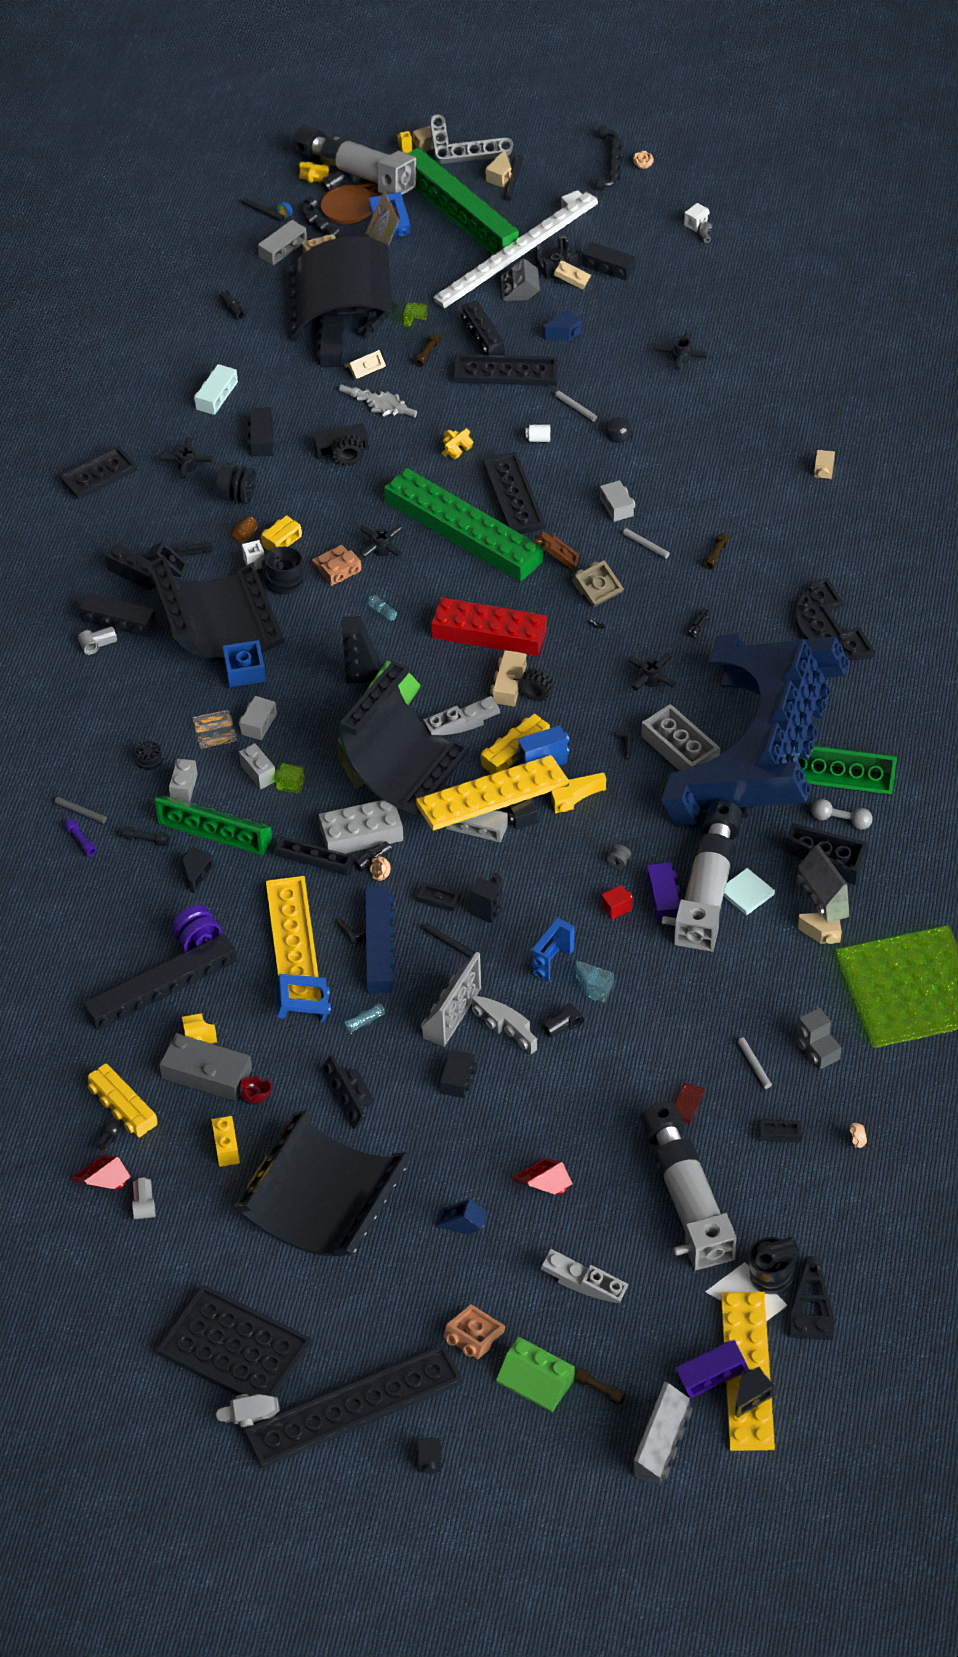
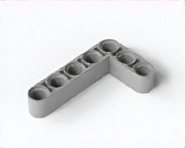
(448, 149)

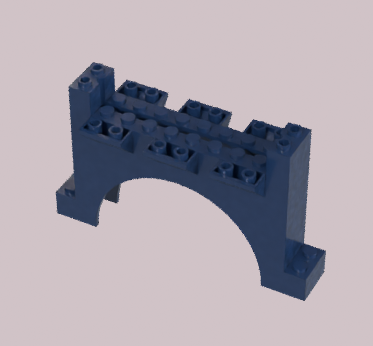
(764, 761)

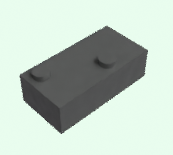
(205, 1066)

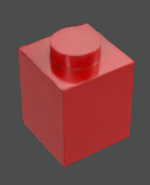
(617, 902)

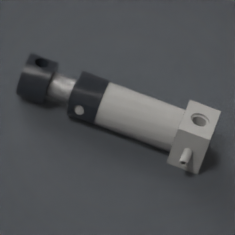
(391, 172)
(699, 911)
(708, 1232)

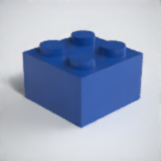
(244, 663)

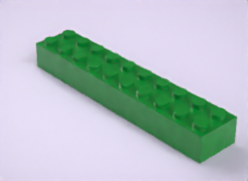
(462, 205)
(463, 524)

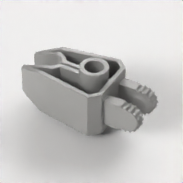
(249, 1409)

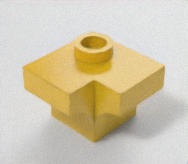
(198, 1029)

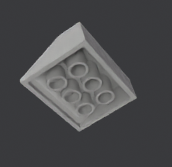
(453, 1002)

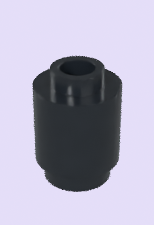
(333, 181)

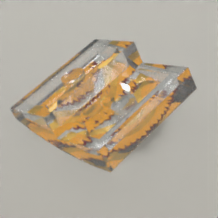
(214, 729)

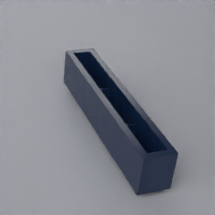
(379, 939)

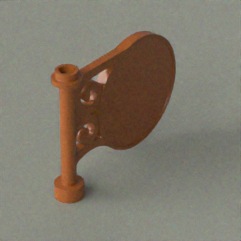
(349, 203)

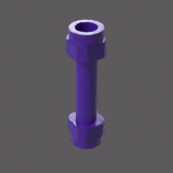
(73, 828)

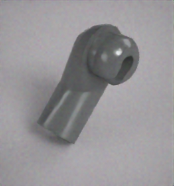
(704, 228)

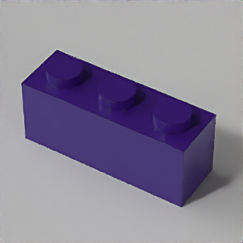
(663, 890)
(712, 1368)

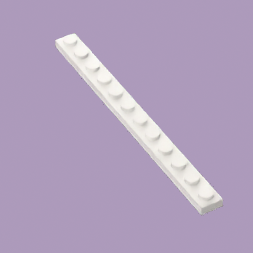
(515, 250)

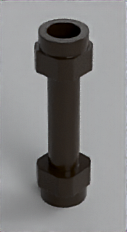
(421, 358)
(711, 560)
(584, 1377)

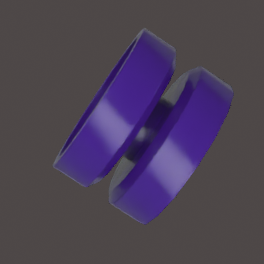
(195, 927)

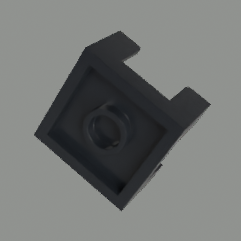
(550, 259)

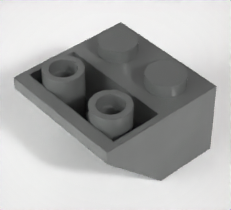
(520, 282)

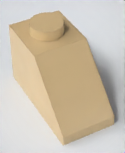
(819, 929)

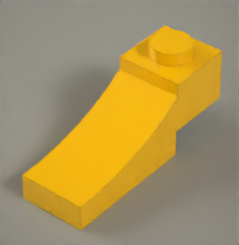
(577, 789)

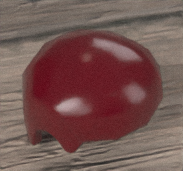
(254, 1090)

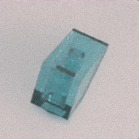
(594, 981)

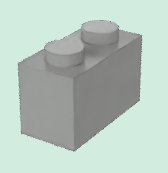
(617, 500)
(257, 717)
(257, 766)
(183, 779)

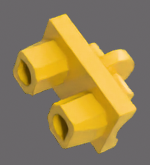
(313, 172)
(453, 442)

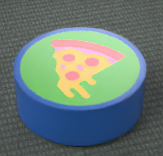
(284, 209)

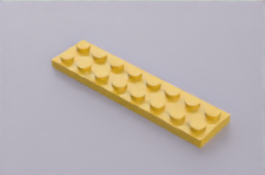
(491, 792)
(293, 934)
(746, 1323)

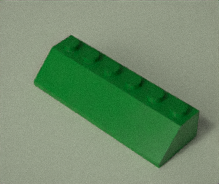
(850, 769)
(213, 824)

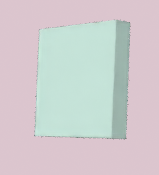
(747, 891)

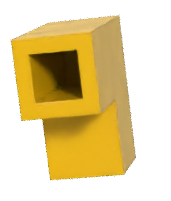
(405, 142)

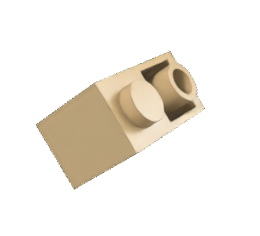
(499, 171)

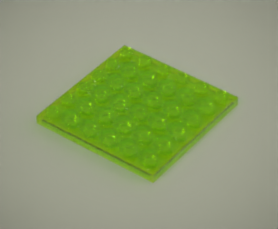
(904, 985)

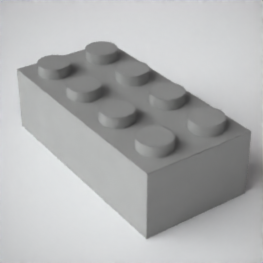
(678, 739)
(361, 827)

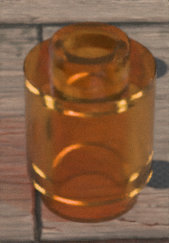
(245, 529)

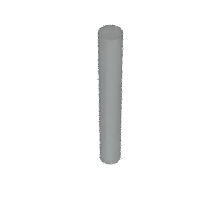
(576, 406)
(646, 543)
(754, 1063)

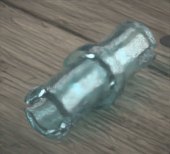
(365, 1018)

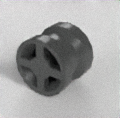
(619, 856)

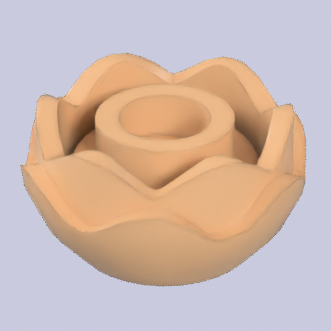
(643, 160)
(380, 868)
(858, 1134)

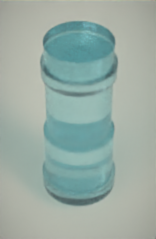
(380, 606)

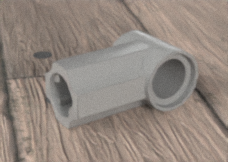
(92, 641)
(143, 1203)

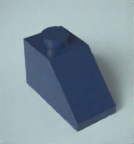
(562, 327)
(462, 1217)

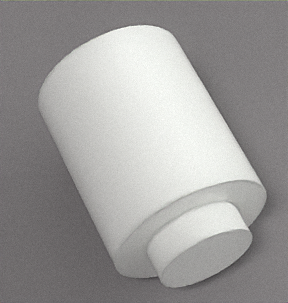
(538, 433)

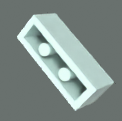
(215, 389)

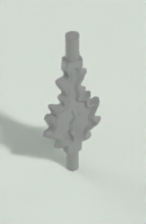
(383, 403)

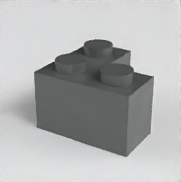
(816, 1039)

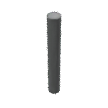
(81, 810)

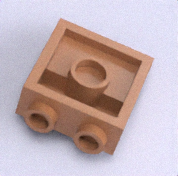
(337, 564)
(473, 1331)

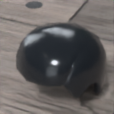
(618, 429)

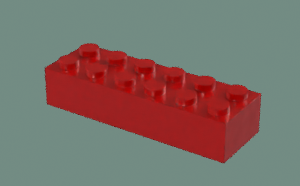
(489, 626)

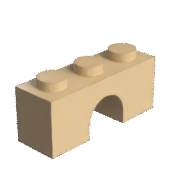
(510, 667)

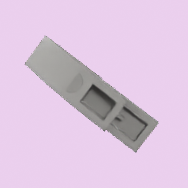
(461, 720)
(501, 1017)
(585, 1280)

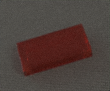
(689, 1101)

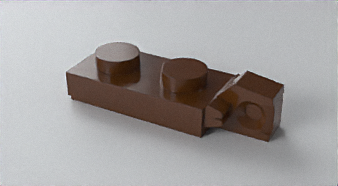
(558, 549)

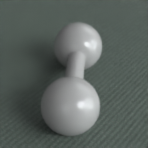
(860, 818)

